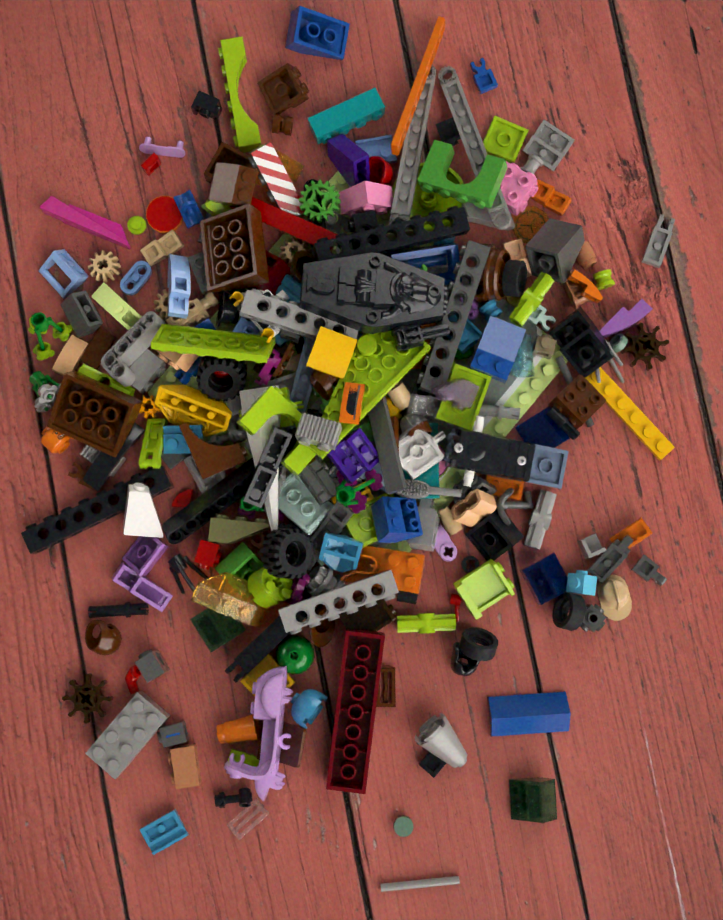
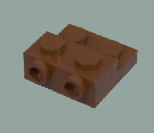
(283, 89)

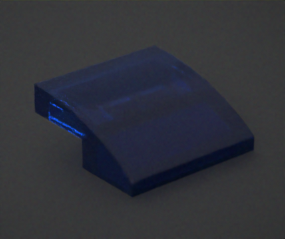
(542, 430)

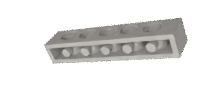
(288, 323)
(384, 579)

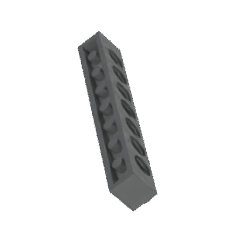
(479, 254)

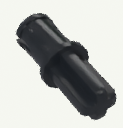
(563, 423)

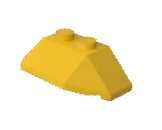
(190, 405)

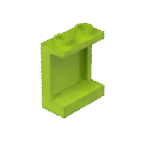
(483, 587)

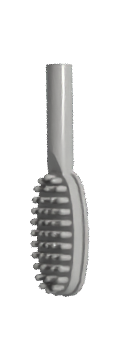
(418, 489)

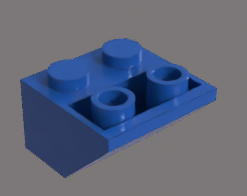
(396, 519)

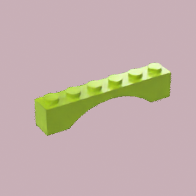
(235, 59)

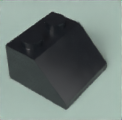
(493, 536)

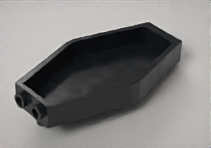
(372, 292)

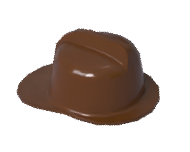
(323, 633)

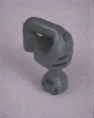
(233, 433)

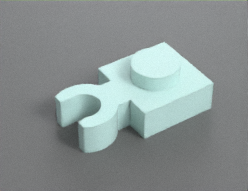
(539, 316)

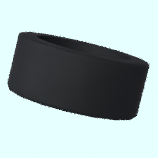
(514, 278)
(576, 614)
(478, 652)

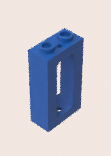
(450, 249)

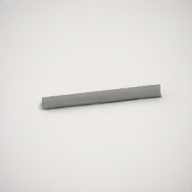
(420, 883)

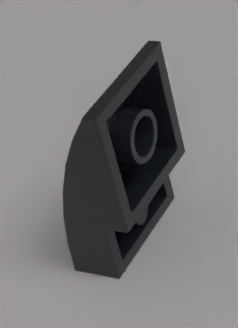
(581, 342)

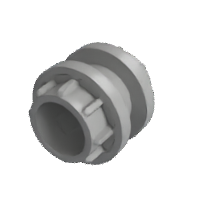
(323, 581)

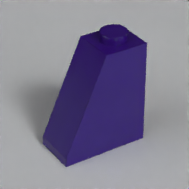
(349, 159)

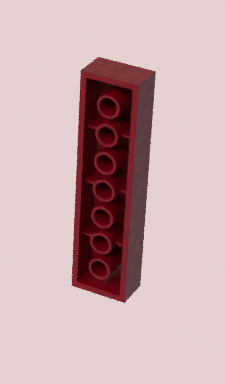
(355, 711)

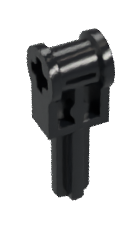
(414, 336)

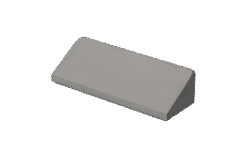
(482, 216)

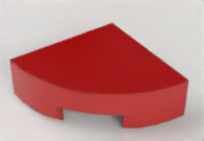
(183, 499)

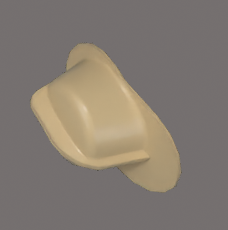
(615, 598)

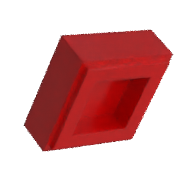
(151, 164)

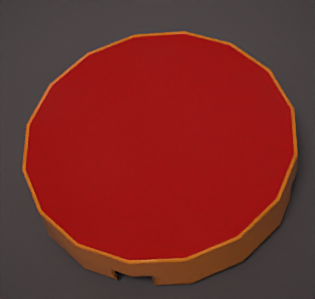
(163, 214)

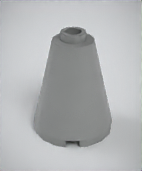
(441, 740)

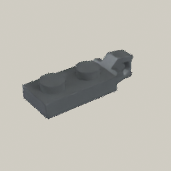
(610, 559)

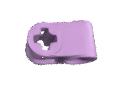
(443, 541)

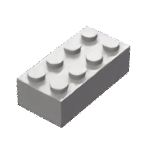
(127, 734)

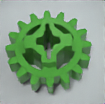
(312, 203)

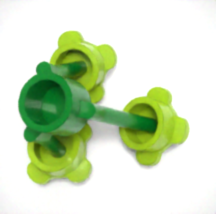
(39, 325)

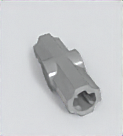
(540, 519)

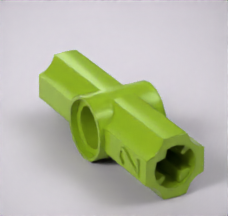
(531, 299)
(99, 376)
(426, 623)

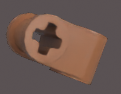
(573, 293)

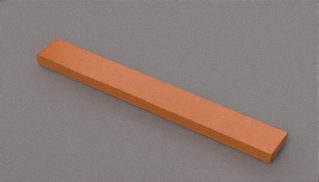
(418, 86)

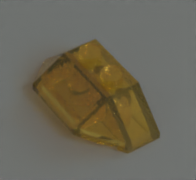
(230, 597)

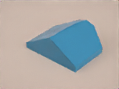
(340, 552)

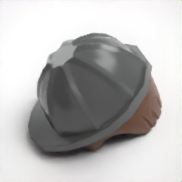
(411, 423)

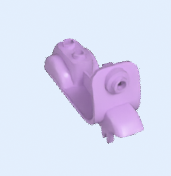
(268, 706)

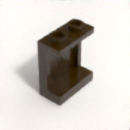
(370, 618)

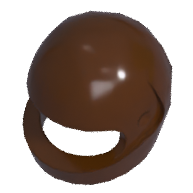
(323, 381)
(107, 641)

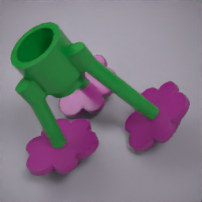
(352, 496)

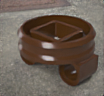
(493, 275)

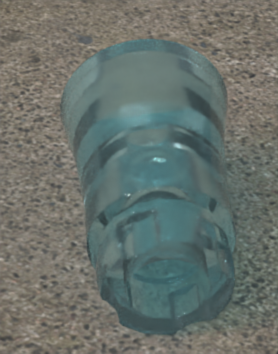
(523, 363)

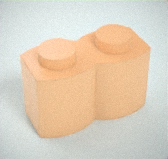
(473, 508)

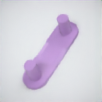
(149, 148)

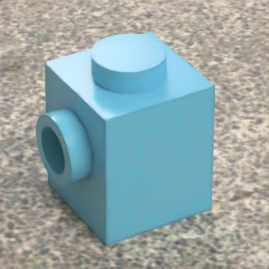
(581, 583)

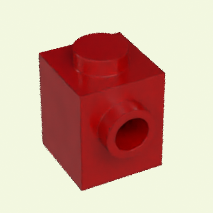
(208, 554)

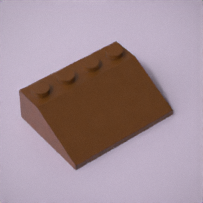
(234, 249)
(93, 413)

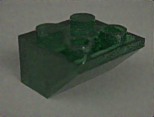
(216, 628)
(533, 799)

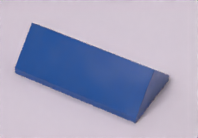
(529, 713)

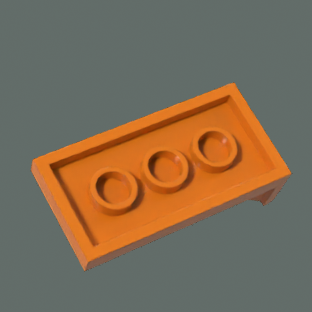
(405, 566)

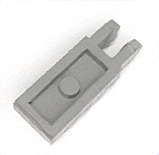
(658, 243)

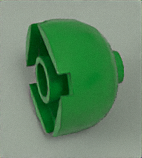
(304, 652)

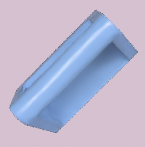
(69, 267)

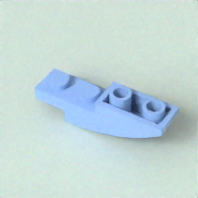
(179, 286)

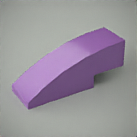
(625, 319)
(141, 587)

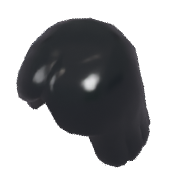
(461, 668)

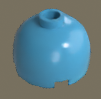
(307, 706)

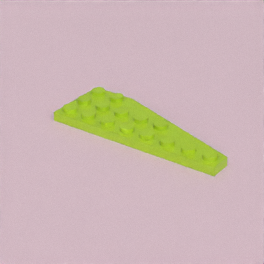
(378, 373)

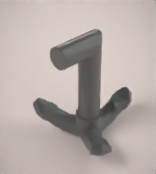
(503, 504)

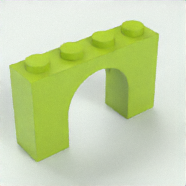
(273, 403)

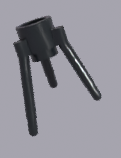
(178, 565)

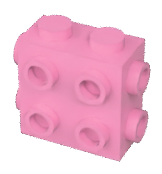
(518, 188)

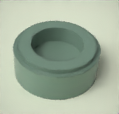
(618, 342)
(403, 826)

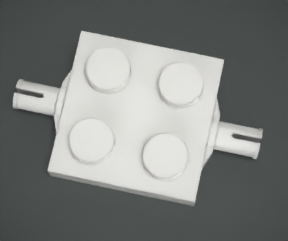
(420, 452)

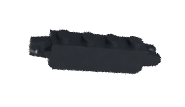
(261, 646)

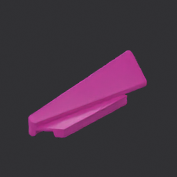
(85, 221)

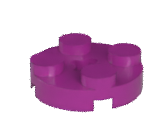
(264, 373)
(298, 587)

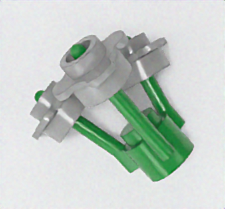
(44, 391)

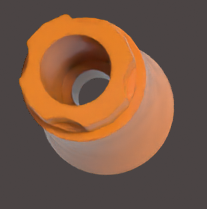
(239, 730)

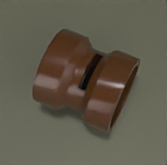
(286, 123)

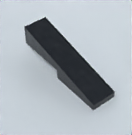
(267, 466)

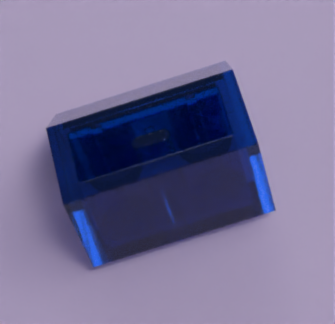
(545, 578)

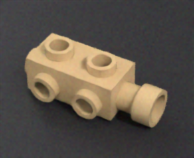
(198, 313)

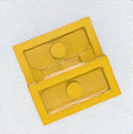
(331, 352)

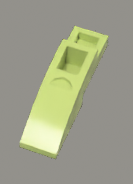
(116, 306)

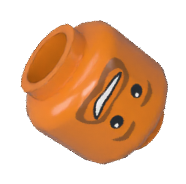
(54, 440)

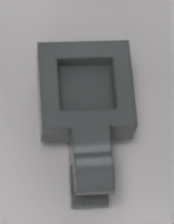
(647, 569)

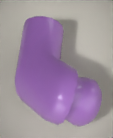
(474, 311)

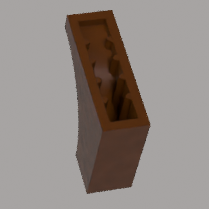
(210, 457)

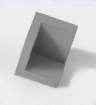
(591, 546)

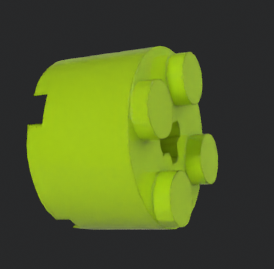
(268, 589)

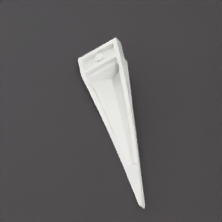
(257, 445)

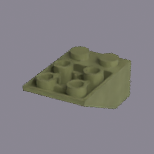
(231, 531)

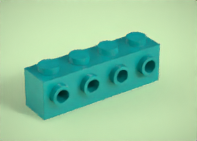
(347, 116)

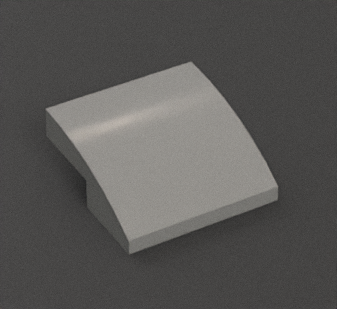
(549, 144)

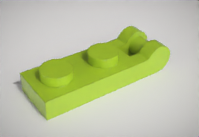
(152, 444)

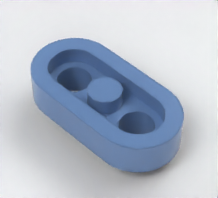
(134, 277)

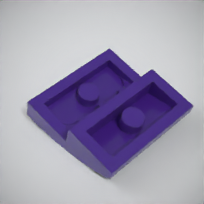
(354, 455)

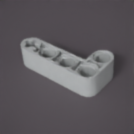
(130, 348)

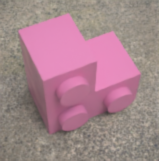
(365, 198)

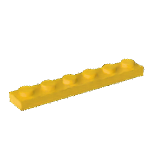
(631, 415)

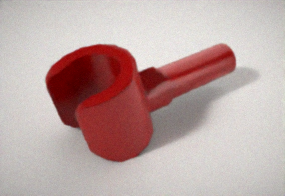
(456, 600)

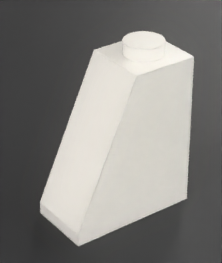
(140, 513)

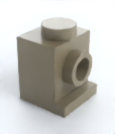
(544, 346)

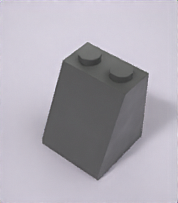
(555, 249)

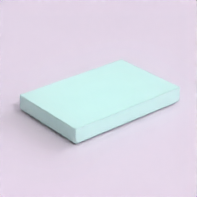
(300, 505)

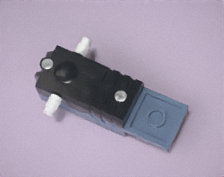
(504, 457)

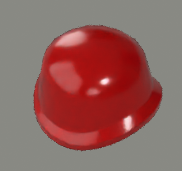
(380, 170)

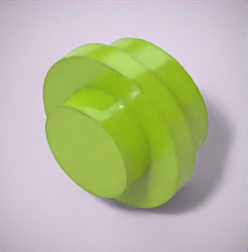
(136, 225)

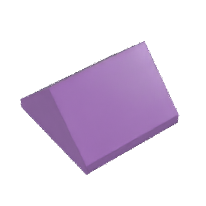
(144, 554)

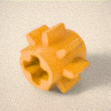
(150, 411)

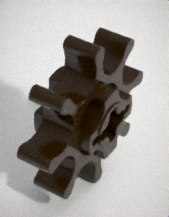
(652, 347)
(79, 698)

